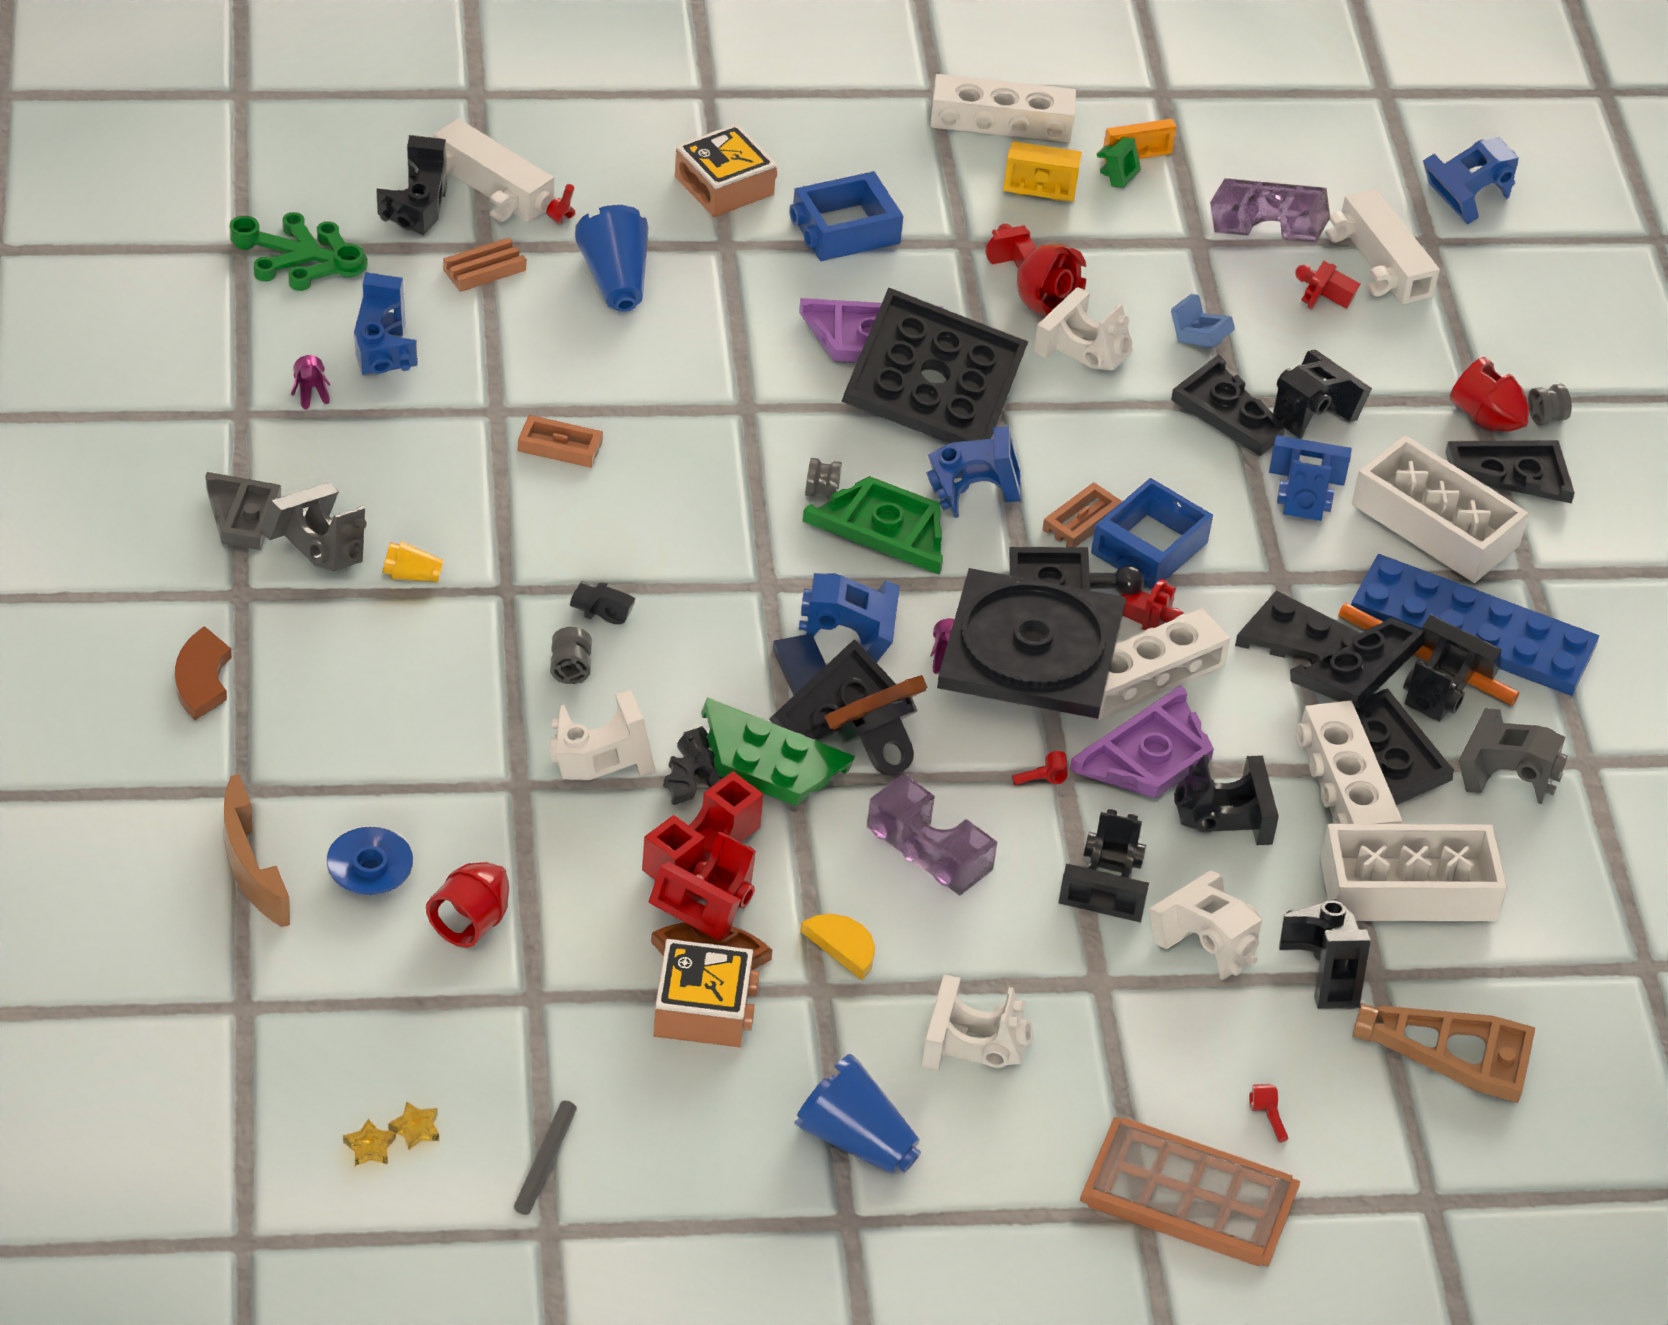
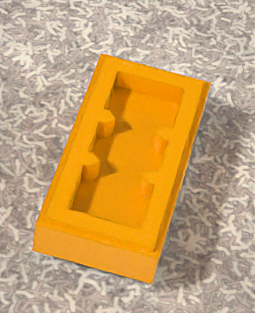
(1151, 138)

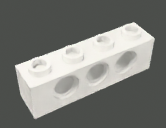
(1003, 108)
(1163, 660)
(1345, 765)

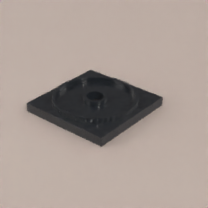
(921, 337)
(1055, 674)

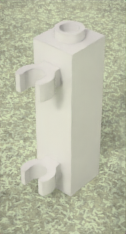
(496, 172)
(1387, 245)

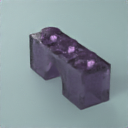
(1245, 203)
(952, 856)

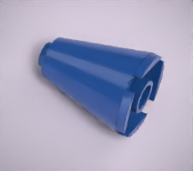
(615, 253)
(859, 1119)

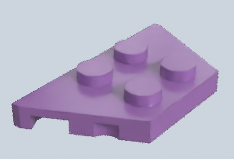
(840, 325)
(1149, 749)

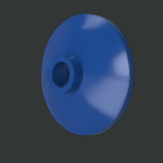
(369, 860)

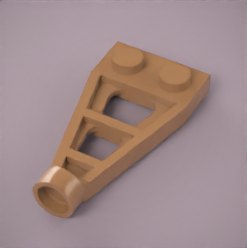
(1504, 1056)

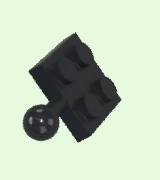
(1071, 568)

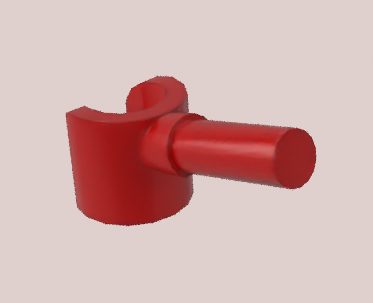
(561, 207)
(1054, 770)
(1266, 1098)

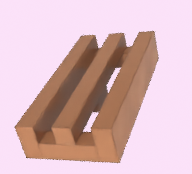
(484, 264)
(560, 441)
(1084, 524)

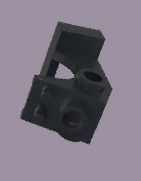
(426, 177)
(1305, 392)
(1455, 654)
(1249, 801)
(1114, 849)
(1338, 945)

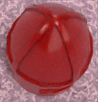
(1491, 399)
(475, 892)

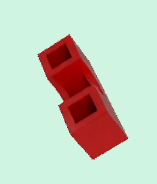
(727, 807)

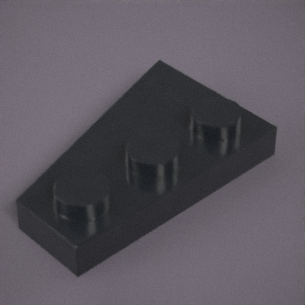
(1227, 406)
(1516, 466)
(1294, 629)
(1362, 666)
(841, 682)
(1401, 748)

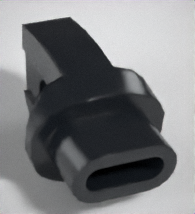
(603, 601)

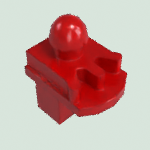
(1009, 244)
(1326, 283)
(1152, 608)

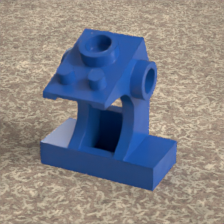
(1459, 185)
(374, 345)
(975, 461)
(1306, 487)
(847, 603)

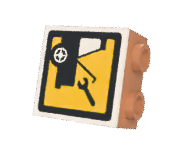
(725, 170)
(705, 993)

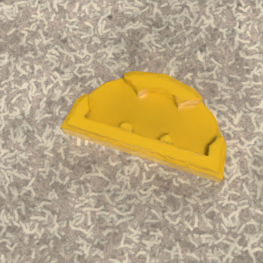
(843, 940)

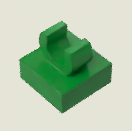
(1121, 162)

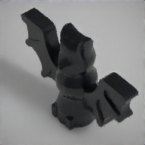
(696, 761)

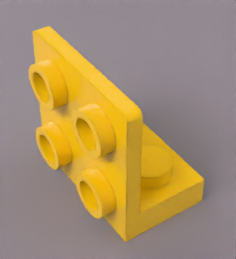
(1042, 171)

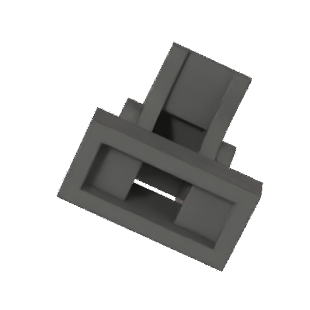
(322, 539)
(1519, 747)

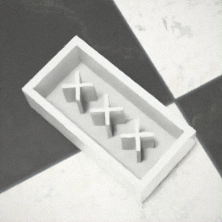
(1439, 508)
(1414, 871)

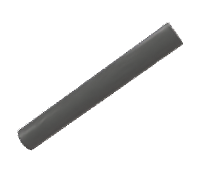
(545, 1157)

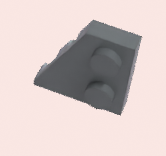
(240, 508)

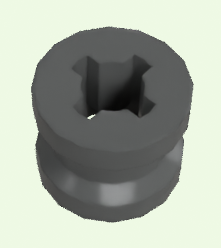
(1549, 404)
(822, 478)

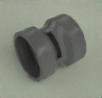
(571, 655)

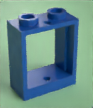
(876, 231)
(1120, 547)

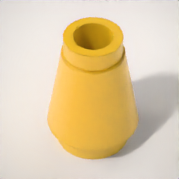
(411, 563)

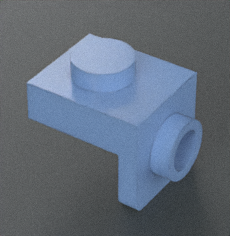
(1198, 327)

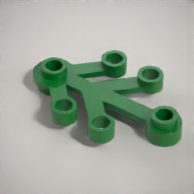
(342, 259)

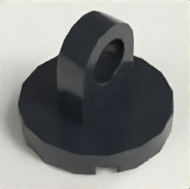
(881, 728)

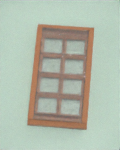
(1190, 1191)

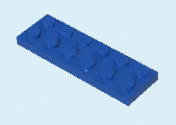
(1530, 641)

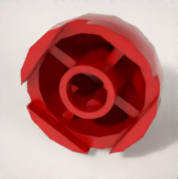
(1049, 276)

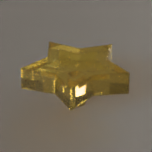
(416, 1125)
(370, 1143)

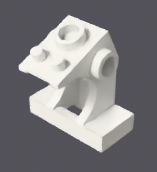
(1079, 337)
(604, 748)
(1221, 921)
(951, 1020)

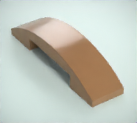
(261, 886)

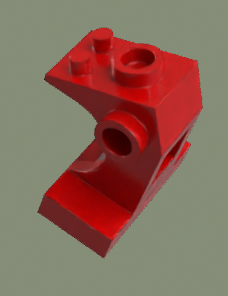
(721, 881)

